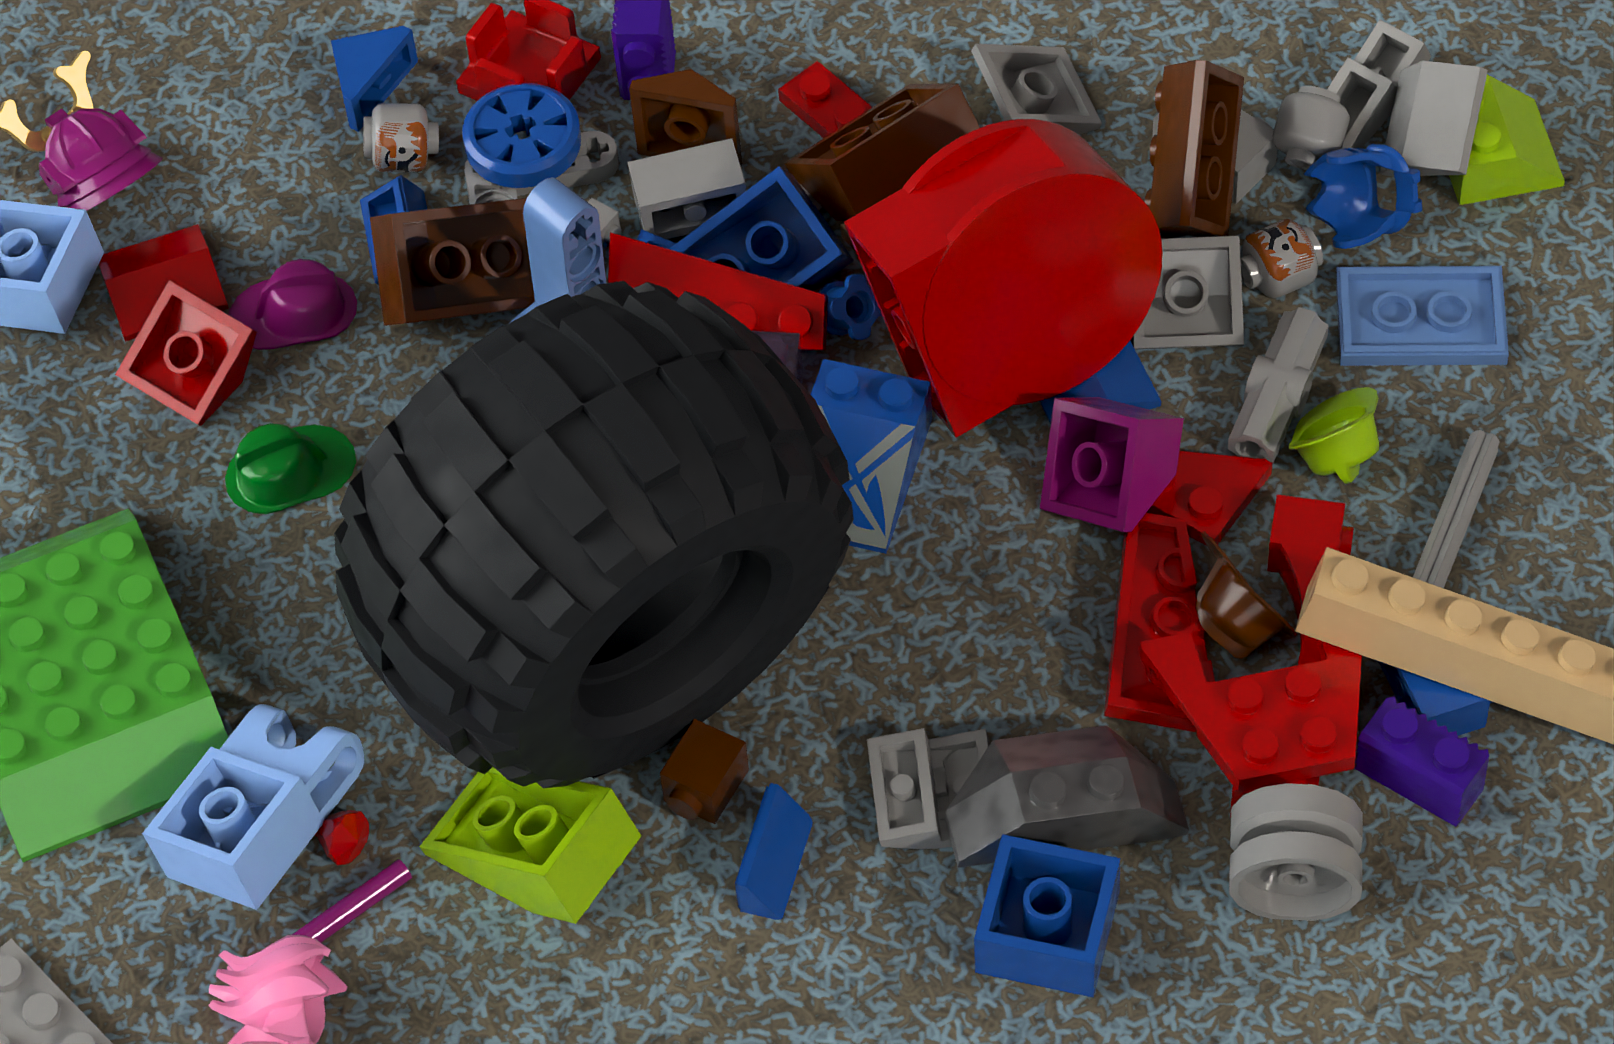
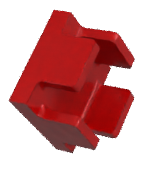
(526, 50)

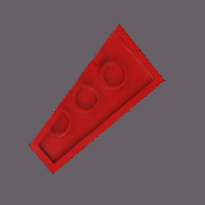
(748, 297)
(1152, 602)

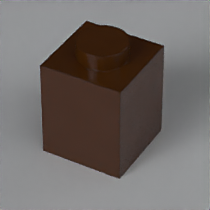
(703, 772)

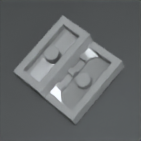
(918, 781)

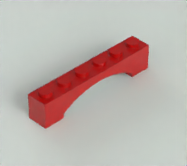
(1297, 542)

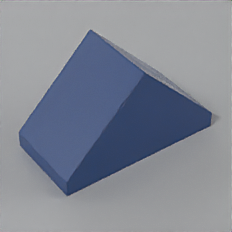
(372, 68)

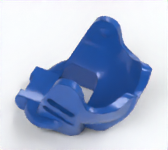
(1350, 193)

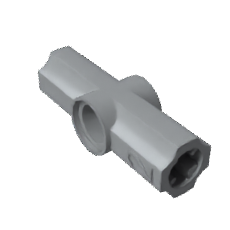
(1278, 385)

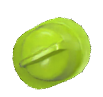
(1339, 434)

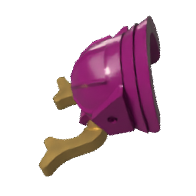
(85, 150)

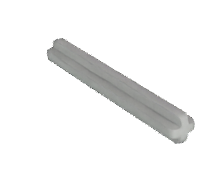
(1457, 508)

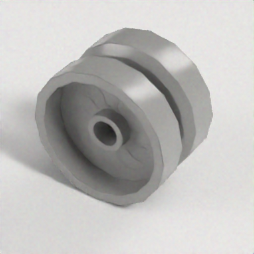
(1296, 852)

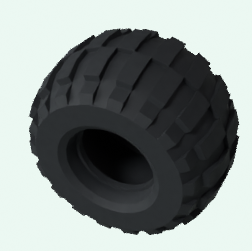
(591, 532)

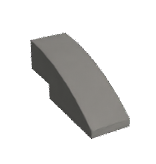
(1372, 78)

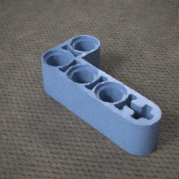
(561, 243)

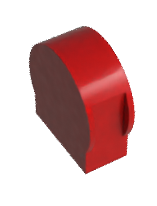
(1009, 267)

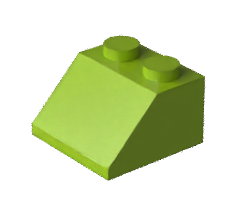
(1508, 149)

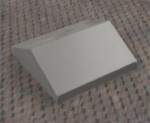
(1036, 85)
(1436, 116)
(1196, 296)

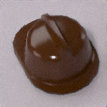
(1233, 611)

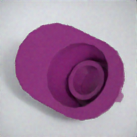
(296, 305)

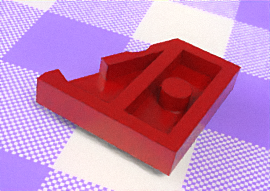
(1211, 491)

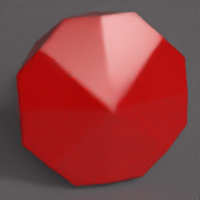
(343, 835)

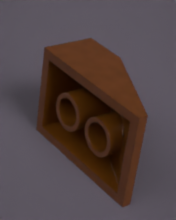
(452, 261)

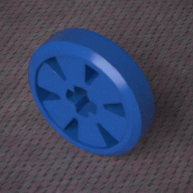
(521, 162)

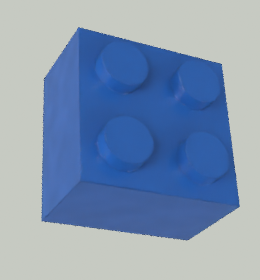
(1047, 915)

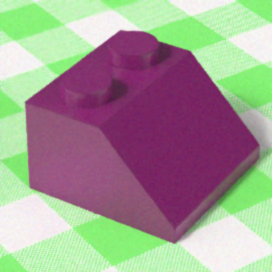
(1108, 460)

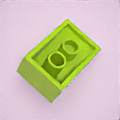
(534, 843)

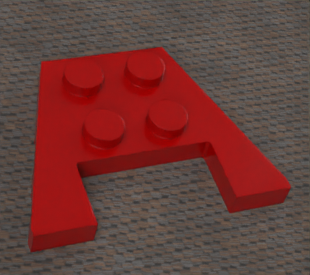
(1270, 722)

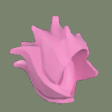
(277, 992)

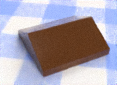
(681, 113)

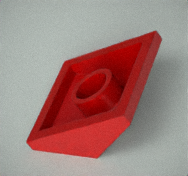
(141, 272)
(188, 354)

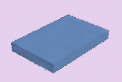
(1421, 315)

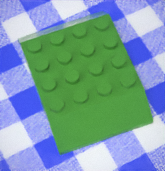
(93, 687)

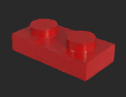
(822, 100)

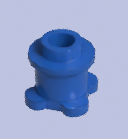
(851, 307)

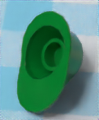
(288, 466)

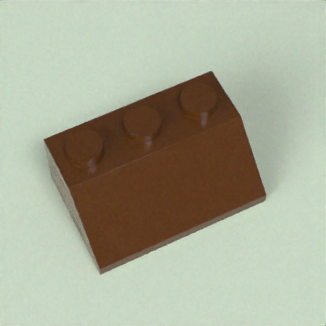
(882, 147)
(1195, 149)

